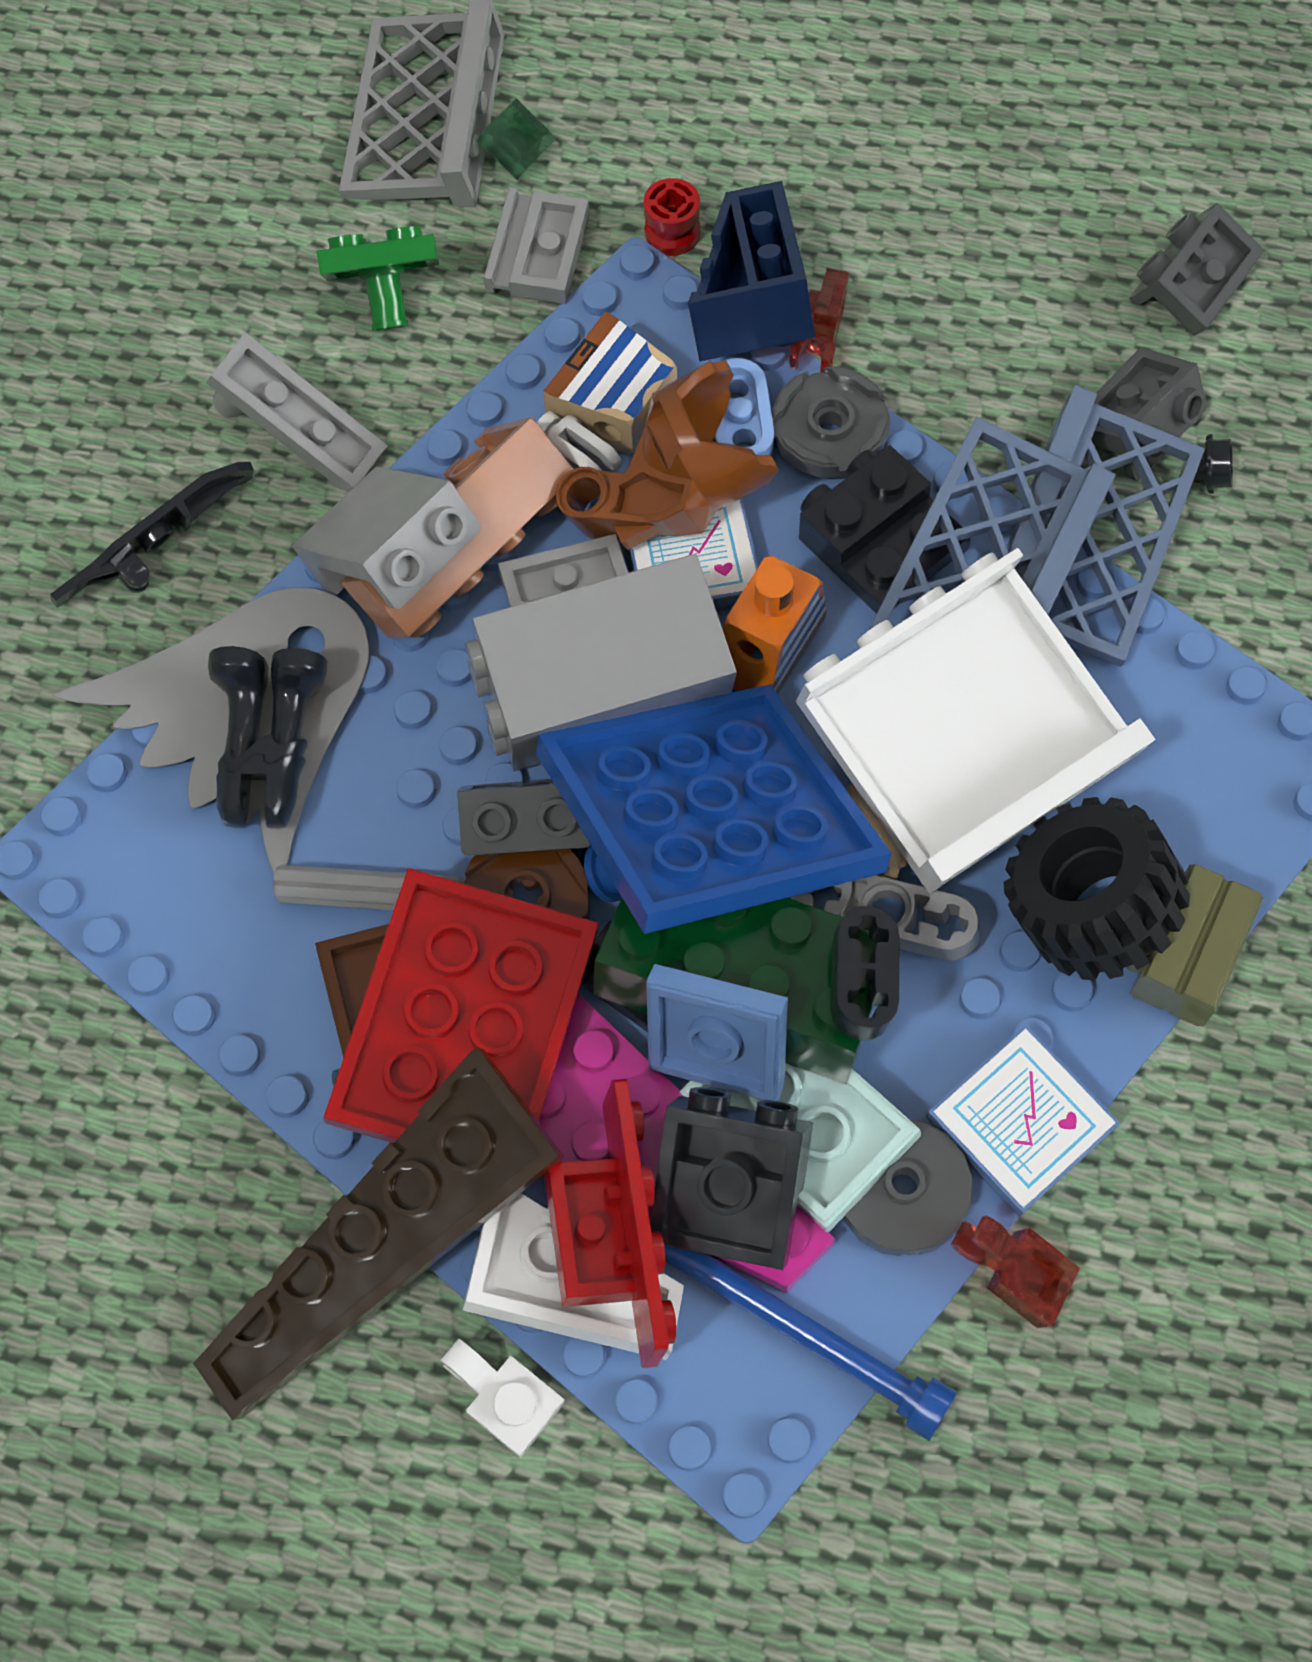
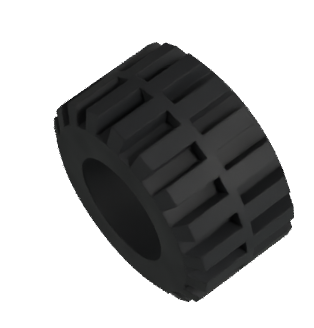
(1122, 920)

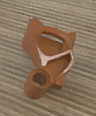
(676, 470)

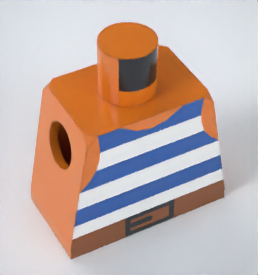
(780, 617)

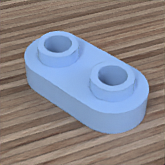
(750, 416)

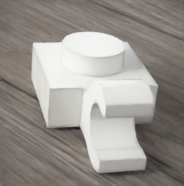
(509, 1401)

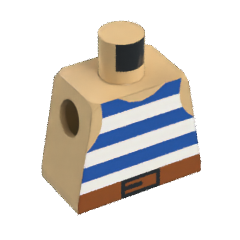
(610, 383)

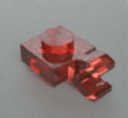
(827, 313)
(1027, 1268)

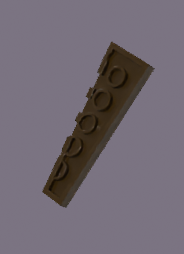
(421, 1198)

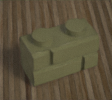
(1202, 955)

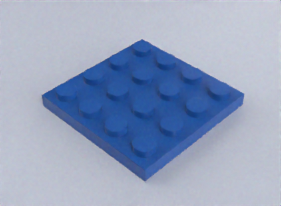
(710, 807)

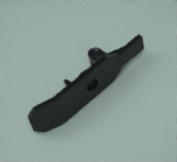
(153, 531)

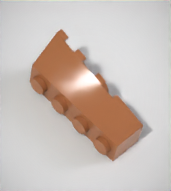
(504, 487)

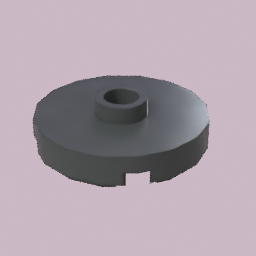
(825, 398)
(930, 1214)

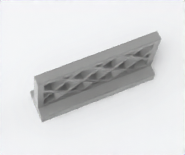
(466, 117)

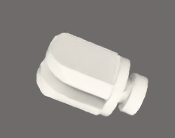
(579, 444)

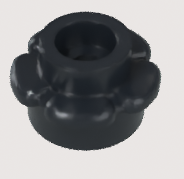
(1216, 464)

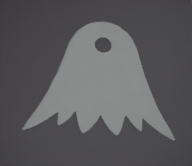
(194, 711)

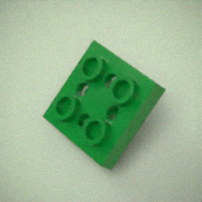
(380, 267)

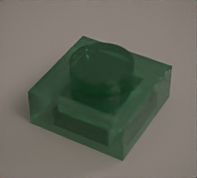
(516, 139)

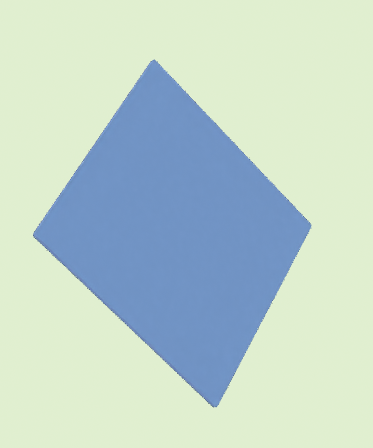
(200, 947)

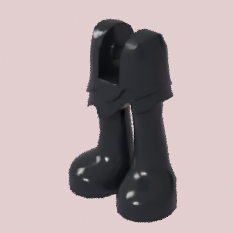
(277, 756)

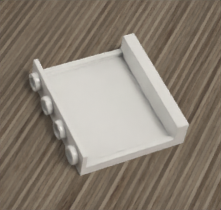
(966, 720)

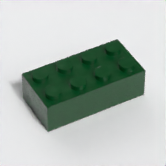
(764, 947)

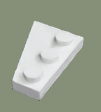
(519, 1282)

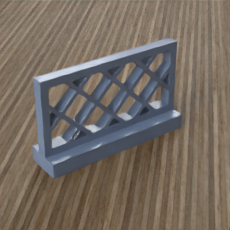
(1072, 442)
(1057, 542)

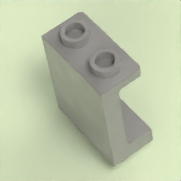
(389, 532)

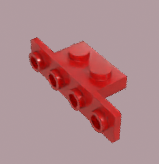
(605, 1229)

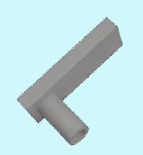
(294, 413)

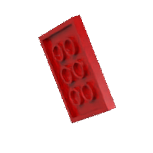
(456, 977)

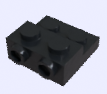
(870, 524)
(730, 1177)

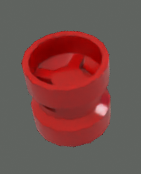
(672, 216)

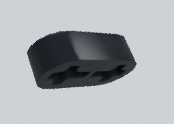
(879, 973)

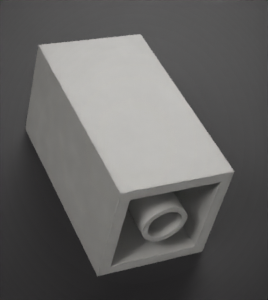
(598, 655)

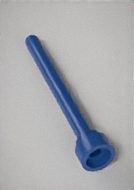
(918, 1400)

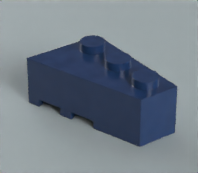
(754, 278)

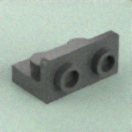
(1198, 268)
(1154, 391)
(516, 818)

